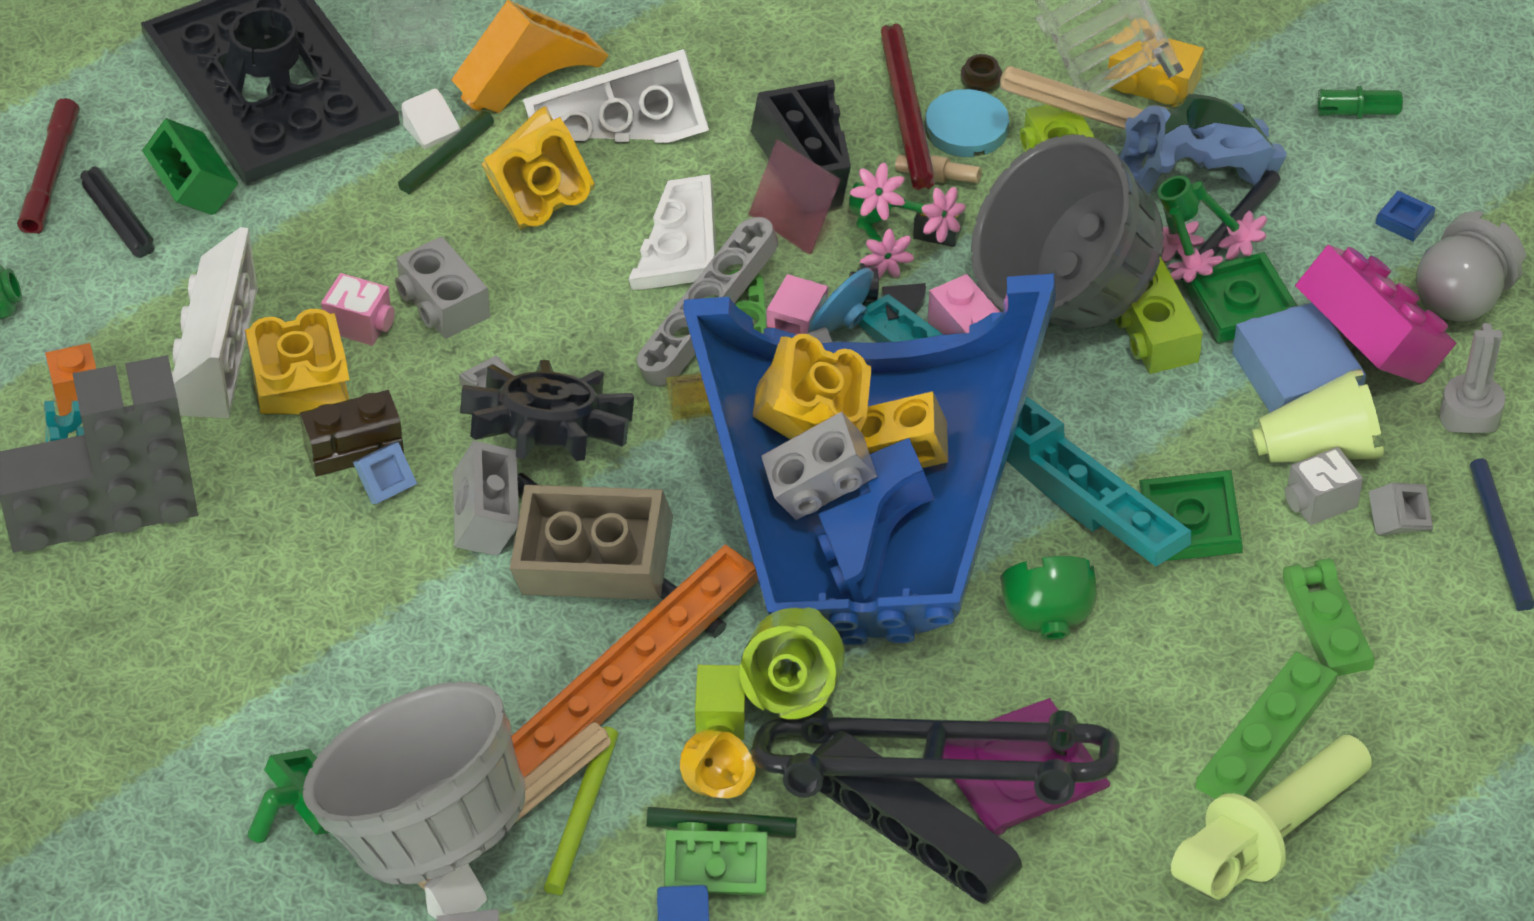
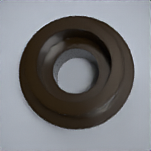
(981, 73)

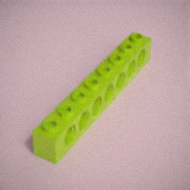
(1160, 322)

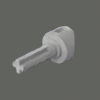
(1473, 399)

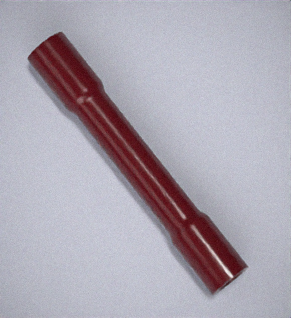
(38, 198)

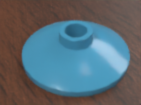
(845, 303)

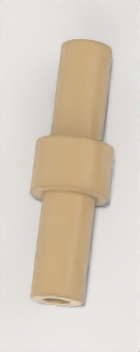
(945, 169)

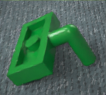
(289, 774)

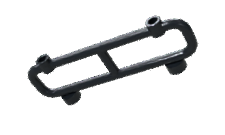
(1053, 778)

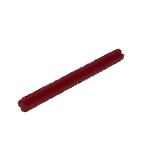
(907, 107)

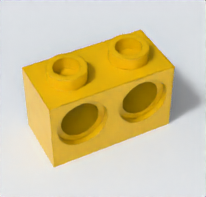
(912, 418)

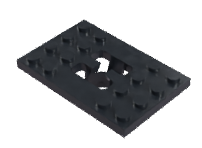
(266, 41)

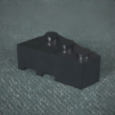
(809, 123)

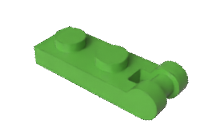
(1328, 617)

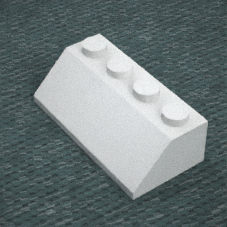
(214, 328)

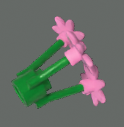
(873, 204)
(1180, 204)

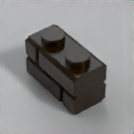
(349, 430)

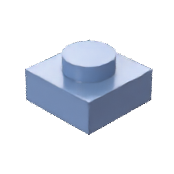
(385, 473)

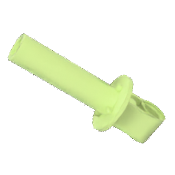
(1247, 836)

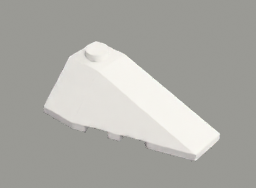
(634, 102)

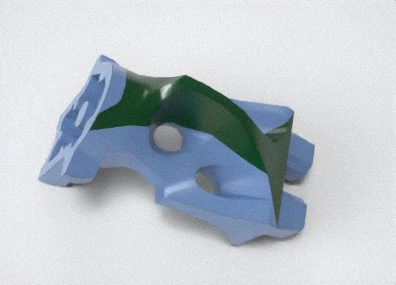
(1202, 130)

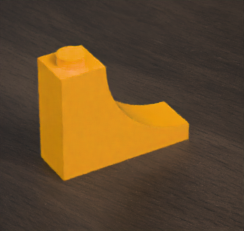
(518, 51)

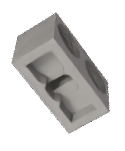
(442, 288)
(818, 466)

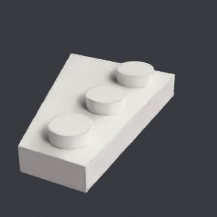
(681, 236)

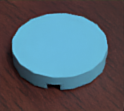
(967, 122)

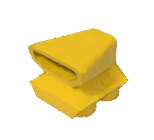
(538, 170)
(297, 362)
(811, 386)

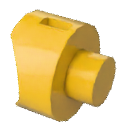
(716, 764)

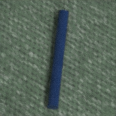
(1502, 535)

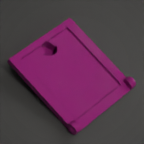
(1012, 802)

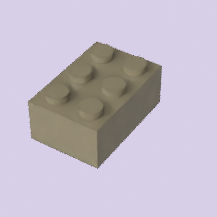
(592, 542)

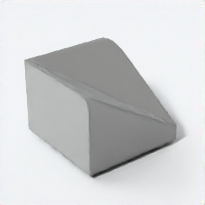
(1400, 508)

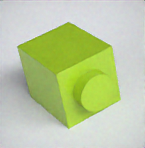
(720, 700)

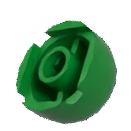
(1050, 596)

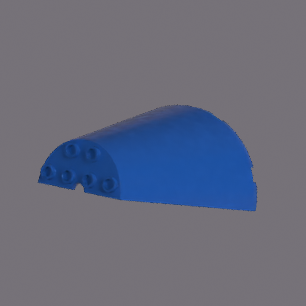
(933, 548)

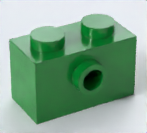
(189, 167)

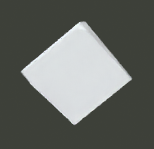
(429, 119)
(454, 893)

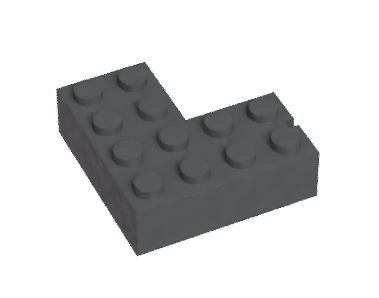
(115, 477)

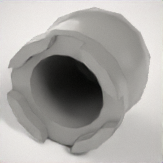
(1469, 268)

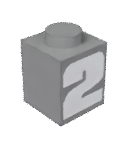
(1323, 486)

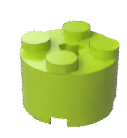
(782, 686)

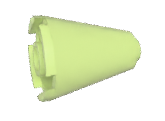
(1321, 420)

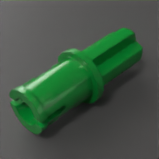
(1359, 102)

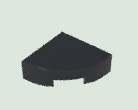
(909, 295)

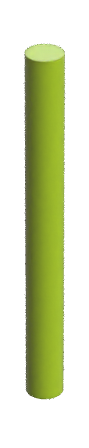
(579, 818)

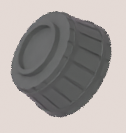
(1071, 214)

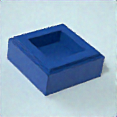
(1405, 216)

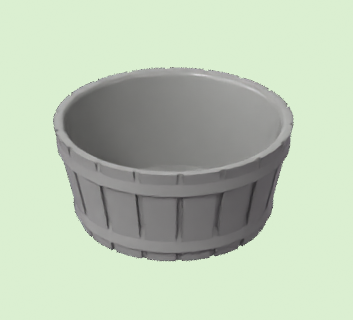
(420, 782)

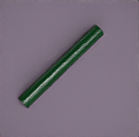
(446, 152)
(719, 821)

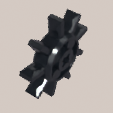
(547, 410)

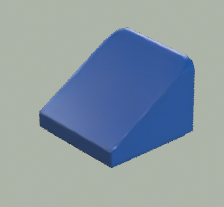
(683, 903)

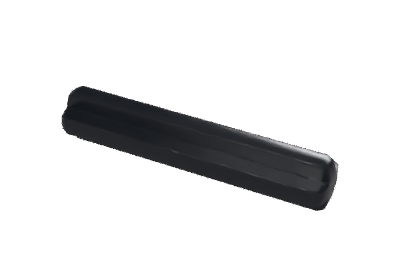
(117, 212)

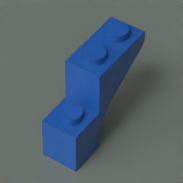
(861, 528)

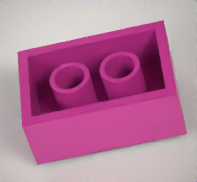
(1376, 313)

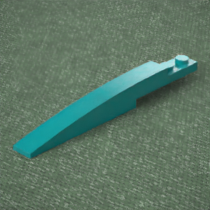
(1056, 464)

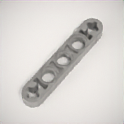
(751, 236)

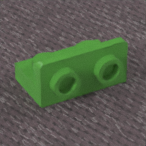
(722, 860)

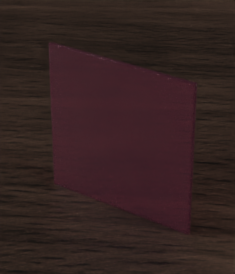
(794, 196)

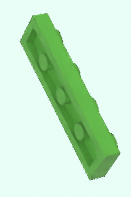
(1267, 728)

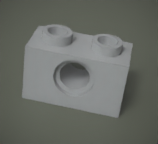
(485, 498)

